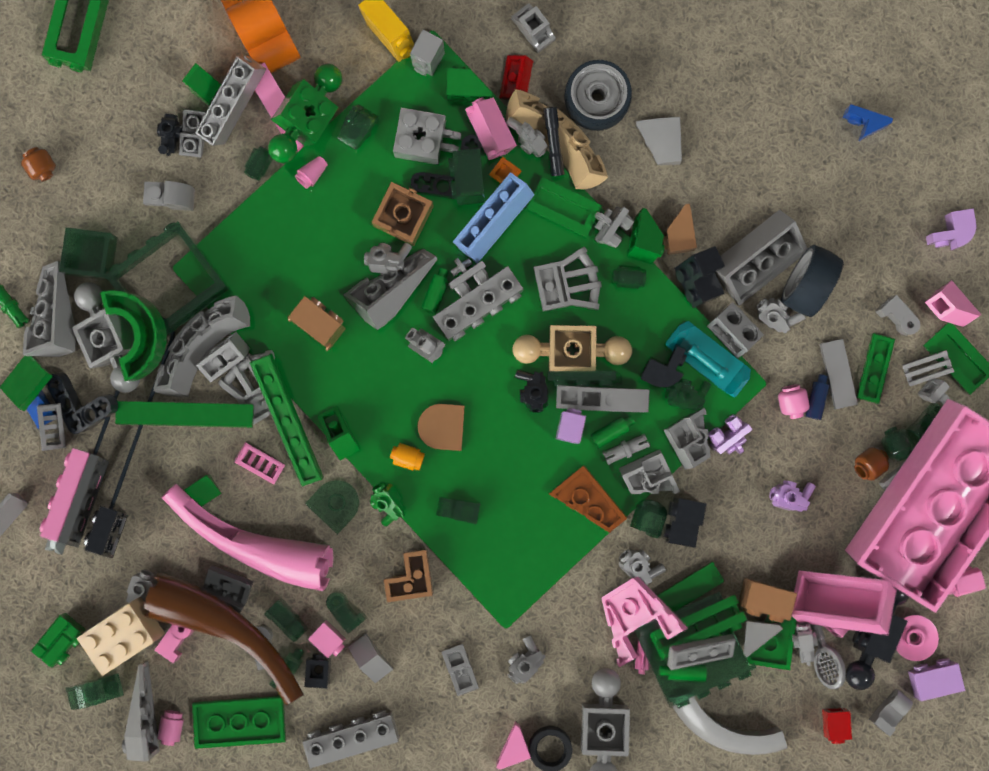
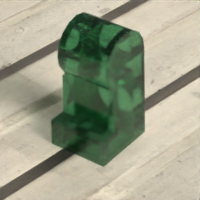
(922, 423)
(458, 510)
(342, 611)
(286, 620)

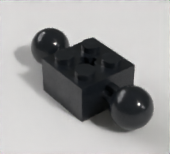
(860, 673)

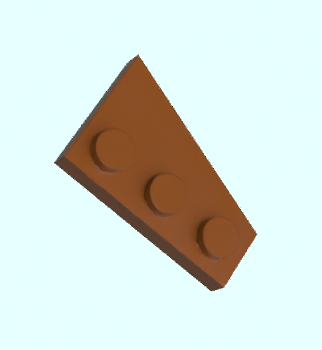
(590, 499)

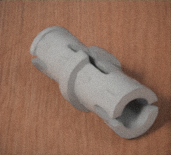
(626, 449)

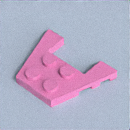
(633, 607)

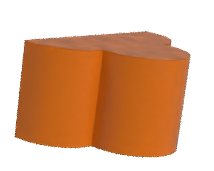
(262, 32)

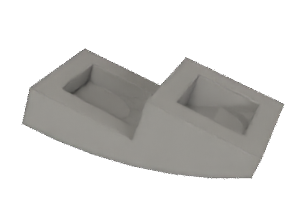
(460, 670)

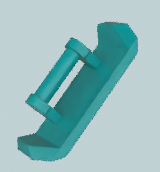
(710, 359)

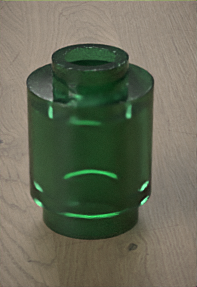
(258, 163)
(629, 277)

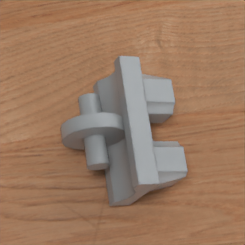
(609, 223)
(477, 272)
(425, 344)

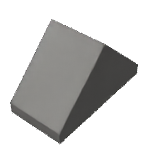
(759, 633)
(370, 658)

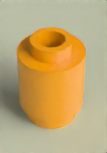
(407, 457)

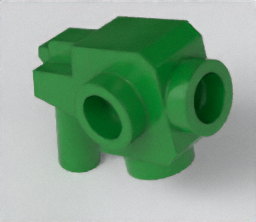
(387, 499)

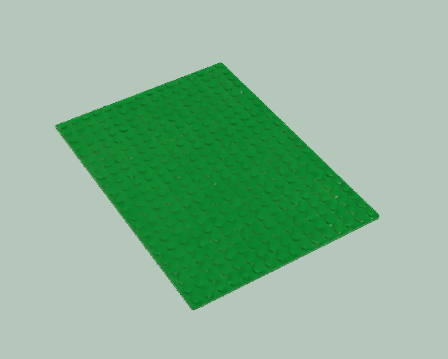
(314, 245)

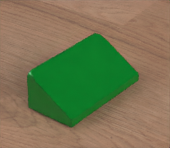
(203, 490)

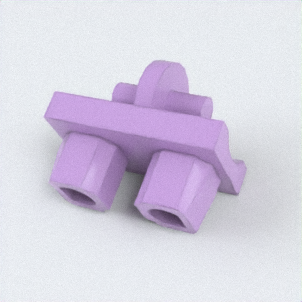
(731, 439)

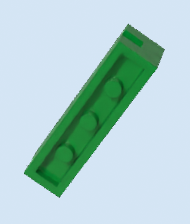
(702, 625)

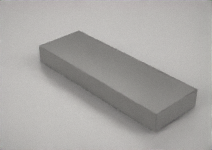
(838, 374)
(701, 651)

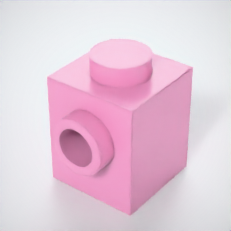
(327, 639)

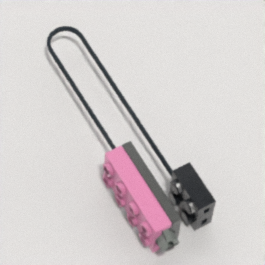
(77, 496)

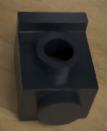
(315, 679)

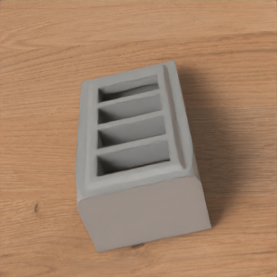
(55, 445)

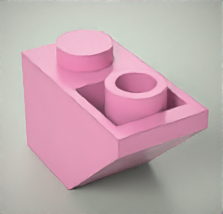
(952, 305)

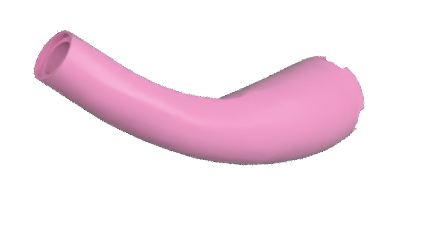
(283, 559)

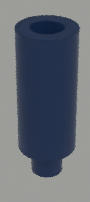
(818, 398)

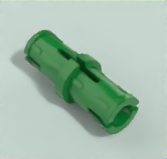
(11, 308)

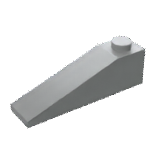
(384, 296)
(52, 317)
(141, 727)

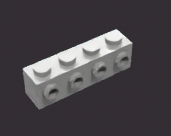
(478, 304)
(351, 739)

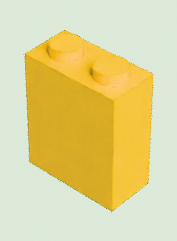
(387, 28)

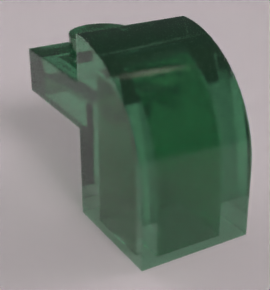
(94, 692)

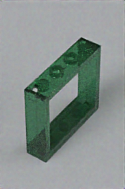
(152, 245)

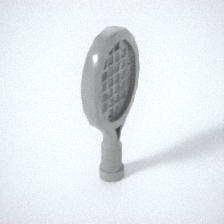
(823, 647)

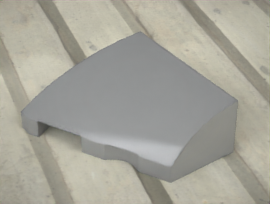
(663, 139)
(690, 439)
(649, 475)

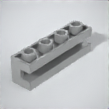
(230, 100)

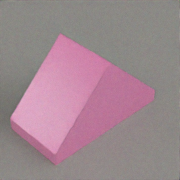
(514, 750)

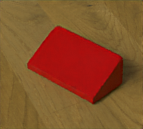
(516, 75)

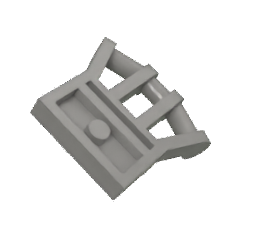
(553, 284)
(253, 396)

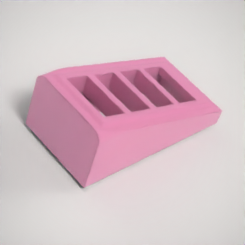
(241, 455)

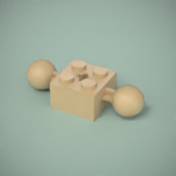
(528, 349)

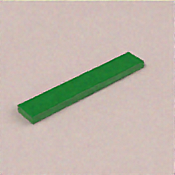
(185, 414)
(286, 419)

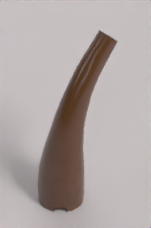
(198, 610)

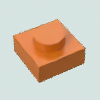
(502, 170)

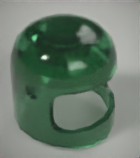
(649, 517)

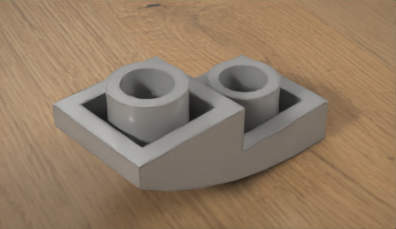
(191, 143)

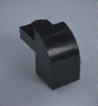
(665, 374)

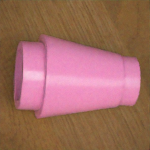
(310, 173)

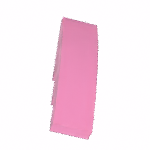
(272, 97)

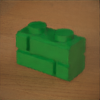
(58, 640)

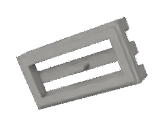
(947, 362)

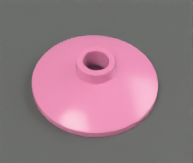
(926, 639)

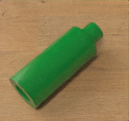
(435, 291)
(612, 431)
(689, 673)

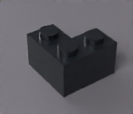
(699, 276)
(684, 522)

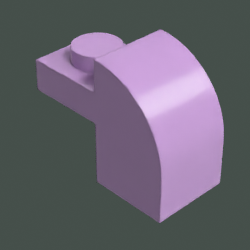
(960, 230)

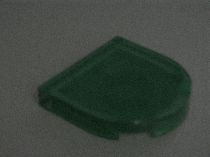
(335, 504)

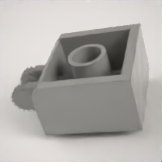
(427, 148)

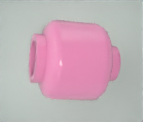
(793, 401)

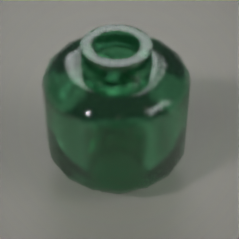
(897, 443)

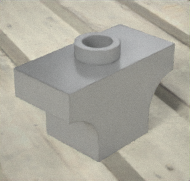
(534, 27)

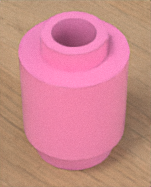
(170, 727)

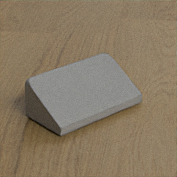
(10, 509)

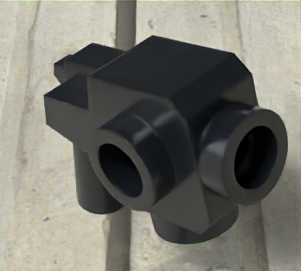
(169, 131)
(535, 393)

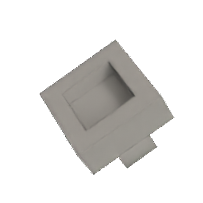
(935, 391)

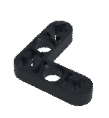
(425, 190)
(81, 413)

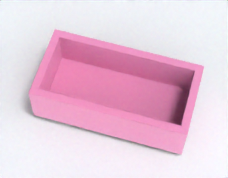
(844, 602)

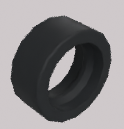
(550, 766)

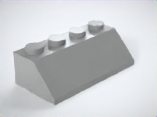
(761, 256)

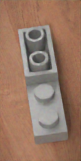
(603, 399)

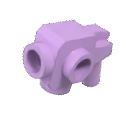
(789, 498)

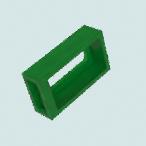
(87, 46)

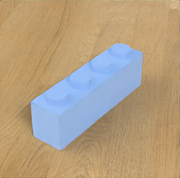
(493, 217)

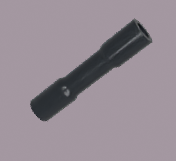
(552, 126)

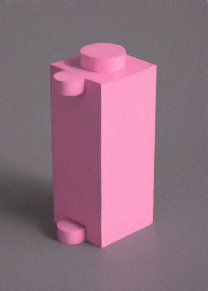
(490, 127)

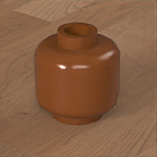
(38, 164)
(871, 464)

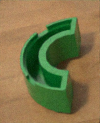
(148, 328)

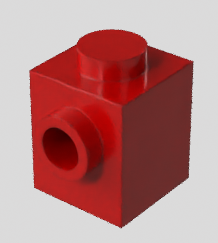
(837, 725)

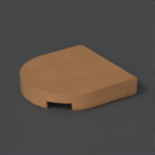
(442, 426)

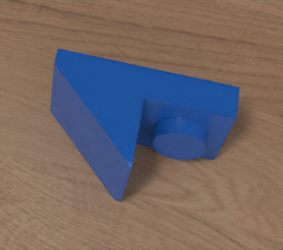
(872, 121)

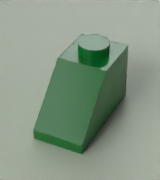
(201, 84)
(465, 85)
(645, 238)
(338, 433)

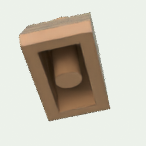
(680, 234)

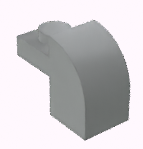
(169, 194)

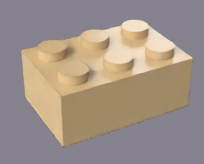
(120, 636)

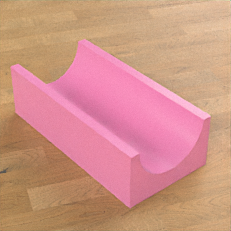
(932, 510)

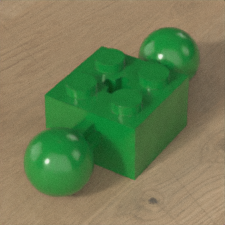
(304, 100)

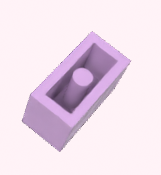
(570, 426)
(936, 680)

